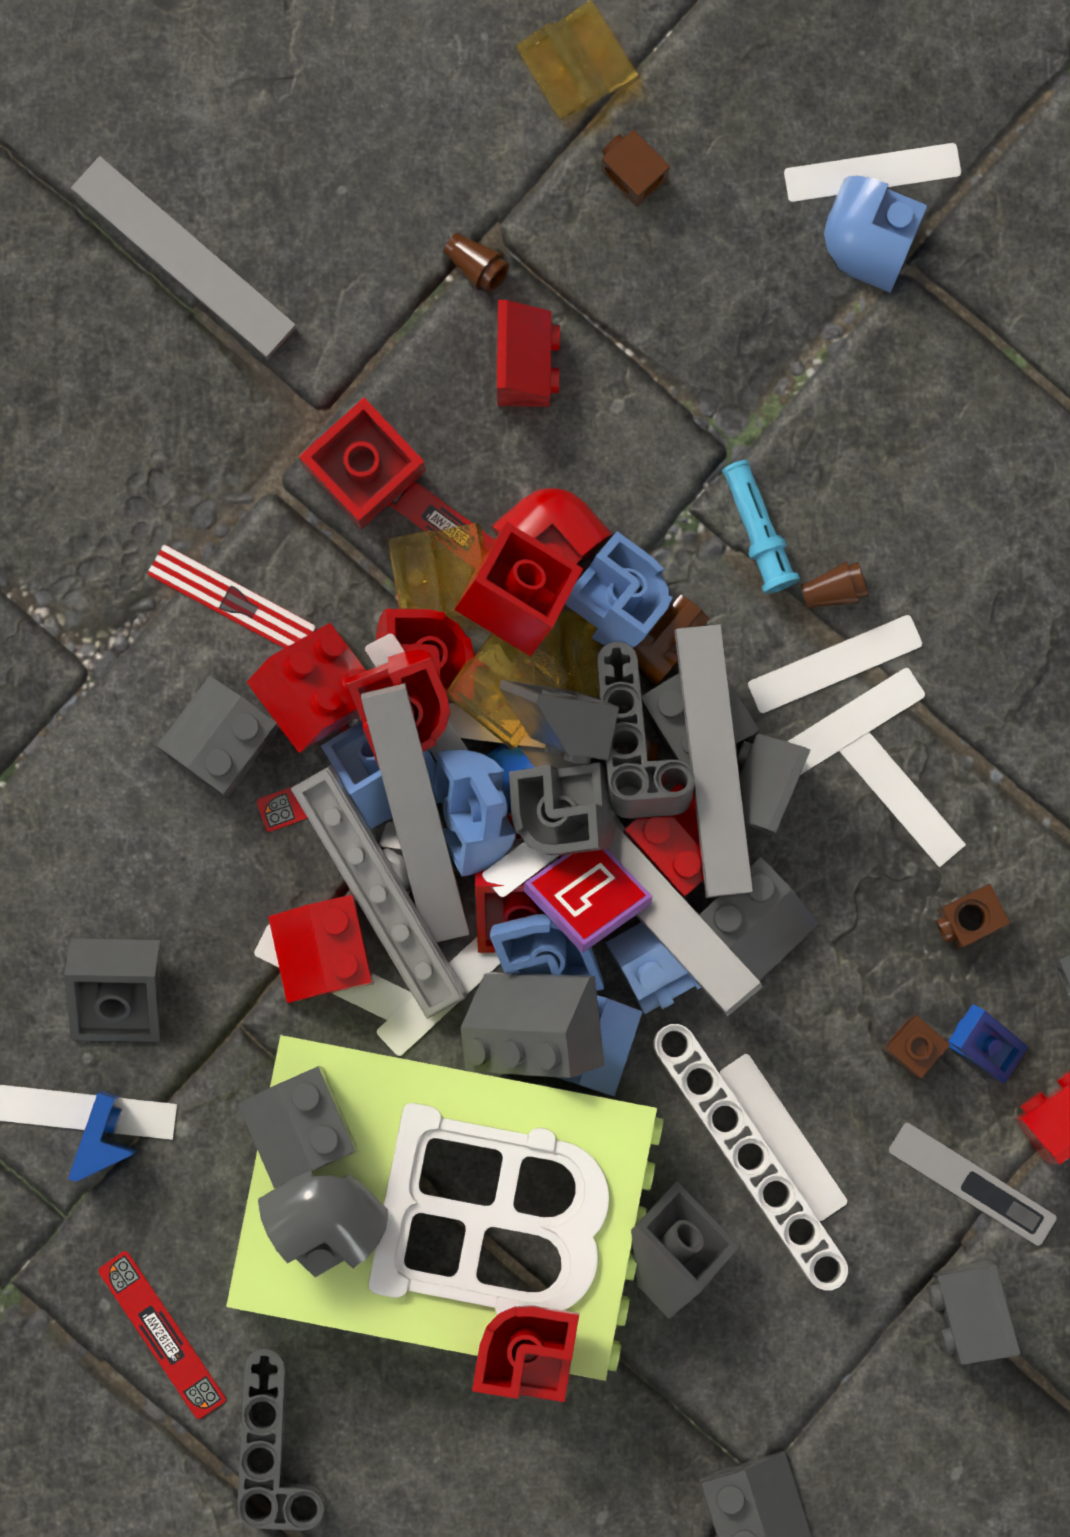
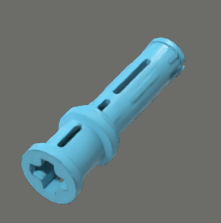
(766, 545)

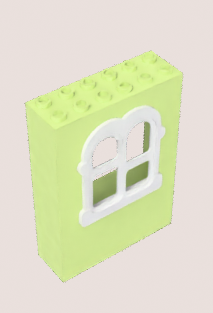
(392, 1115)

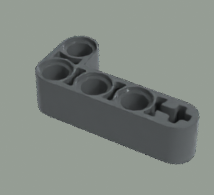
(634, 768)
(272, 1438)

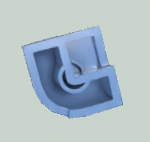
(871, 230)
(621, 593)
(473, 809)
(540, 947)

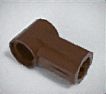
(658, 649)

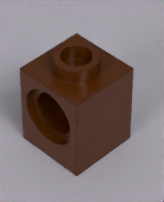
(634, 166)
(990, 911)
(915, 1047)

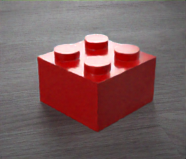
(362, 463)
(518, 589)
(308, 687)

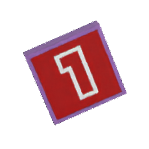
(587, 895)

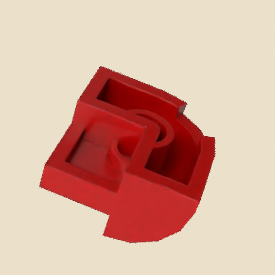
(559, 522)
(430, 632)
(423, 686)
(527, 1353)

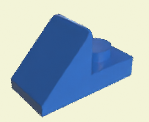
(987, 1044)
(95, 1151)

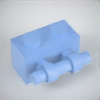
(649, 968)

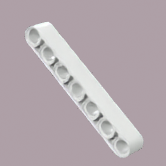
(768, 1170)

